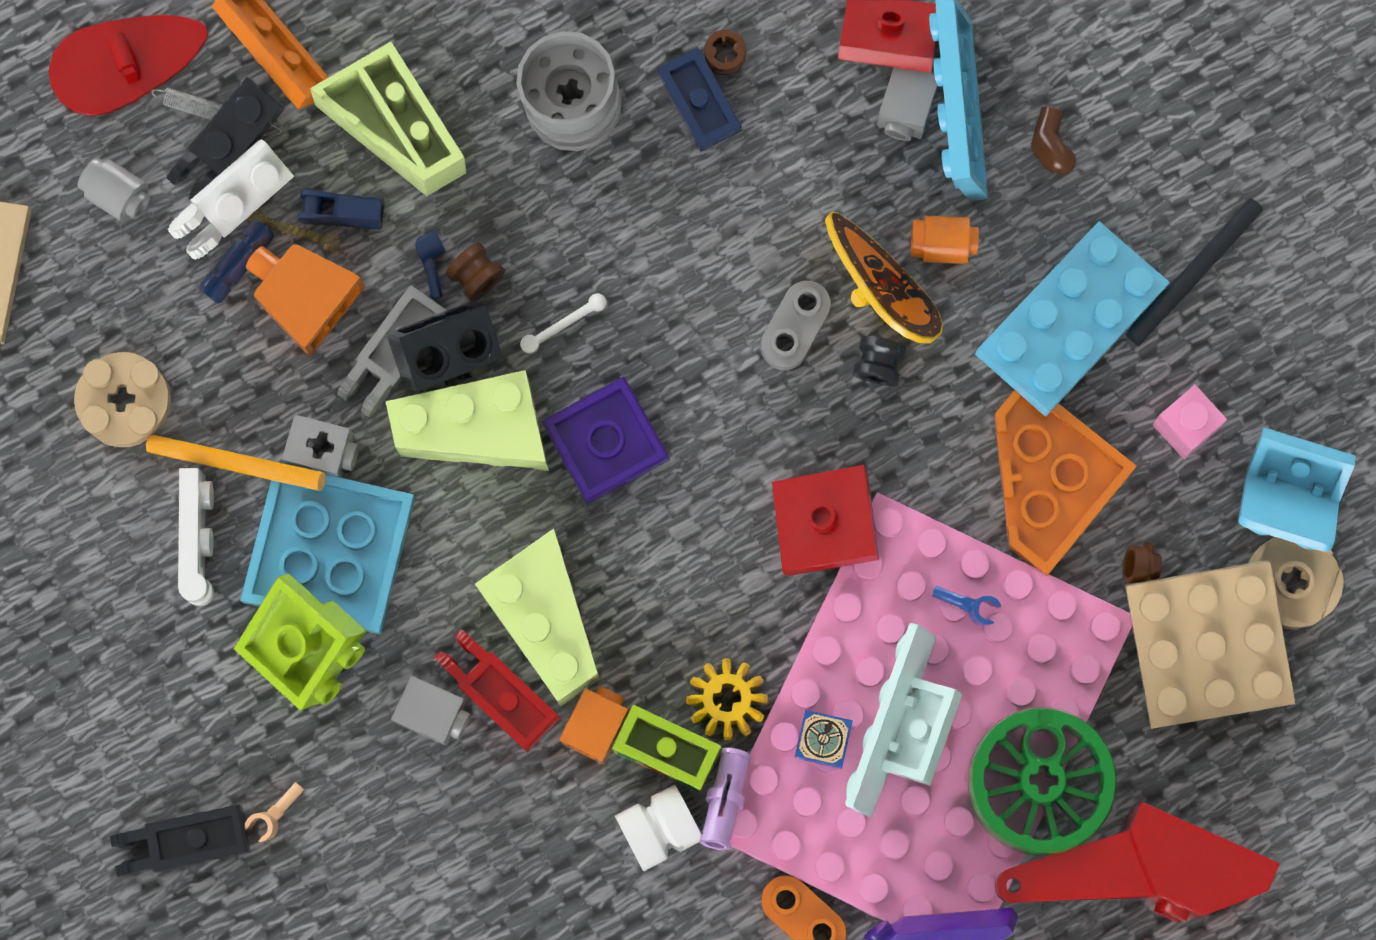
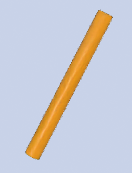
(236, 462)

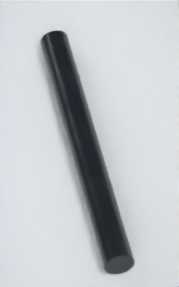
(1194, 272)

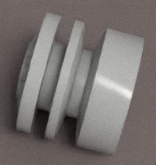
(554, 72)

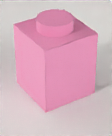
(1189, 422)

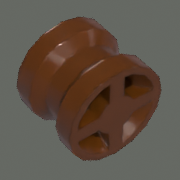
(475, 271)

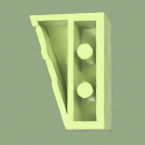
(392, 118)
(471, 422)
(542, 616)

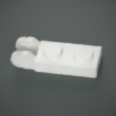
(231, 198)

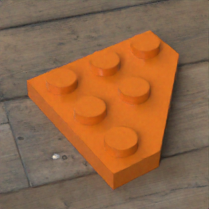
(1052, 479)

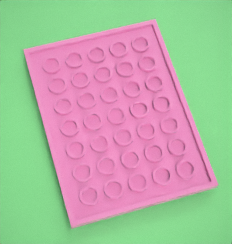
(924, 841)

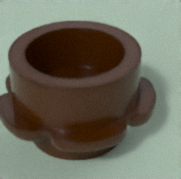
(1141, 564)

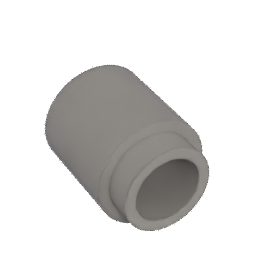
(114, 189)

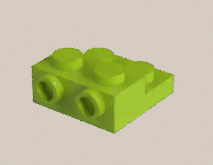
(301, 643)

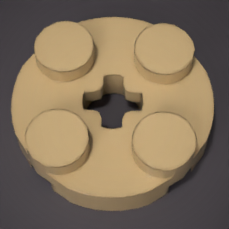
(141, 418)
(1317, 569)

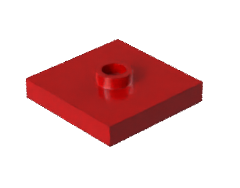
(888, 34)
(825, 520)

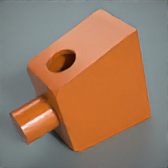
(303, 293)

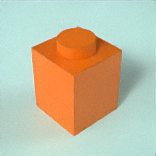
(595, 724)

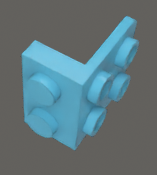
(1294, 490)

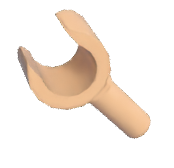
(275, 812)

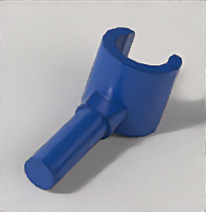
(967, 604)

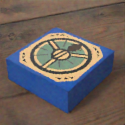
(823, 739)

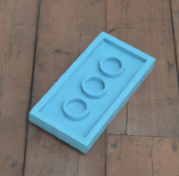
(961, 110)
(1072, 318)

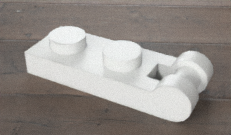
(194, 539)

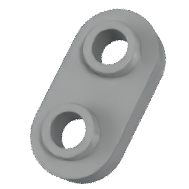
(795, 324)

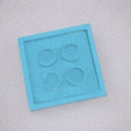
(334, 543)

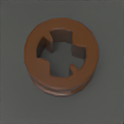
(739, 52)

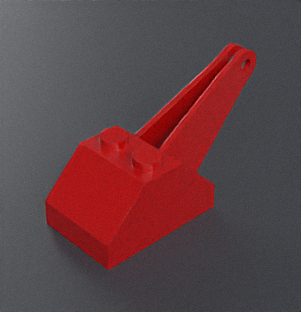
(1152, 859)

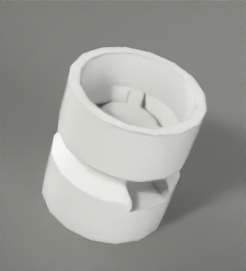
(659, 827)

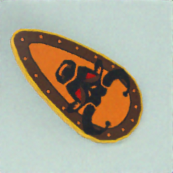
(884, 283)

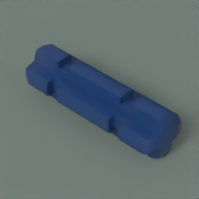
(233, 264)

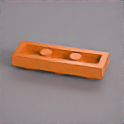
(273, 47)

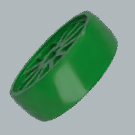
(1049, 721)

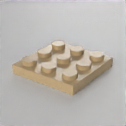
(1210, 644)

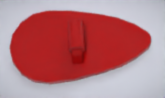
(122, 61)

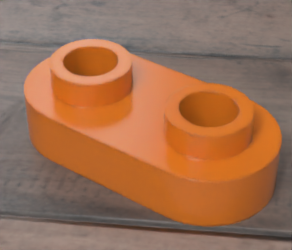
(804, 915)

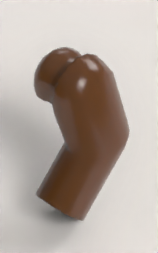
(1048, 146)

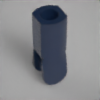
(348, 210)

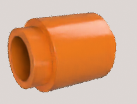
(944, 239)

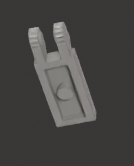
(377, 353)

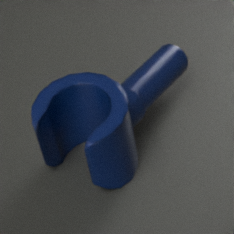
(429, 247)

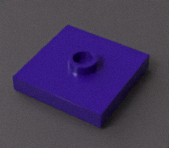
(605, 440)

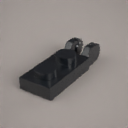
(228, 134)
(186, 840)

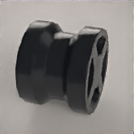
(879, 360)

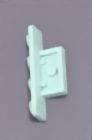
(907, 727)

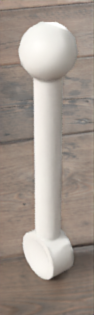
(531, 343)

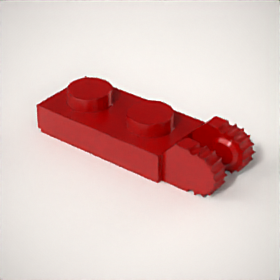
(501, 694)

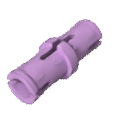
(719, 829)

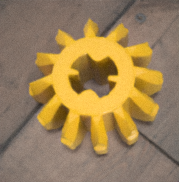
(739, 709)

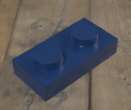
(699, 99)

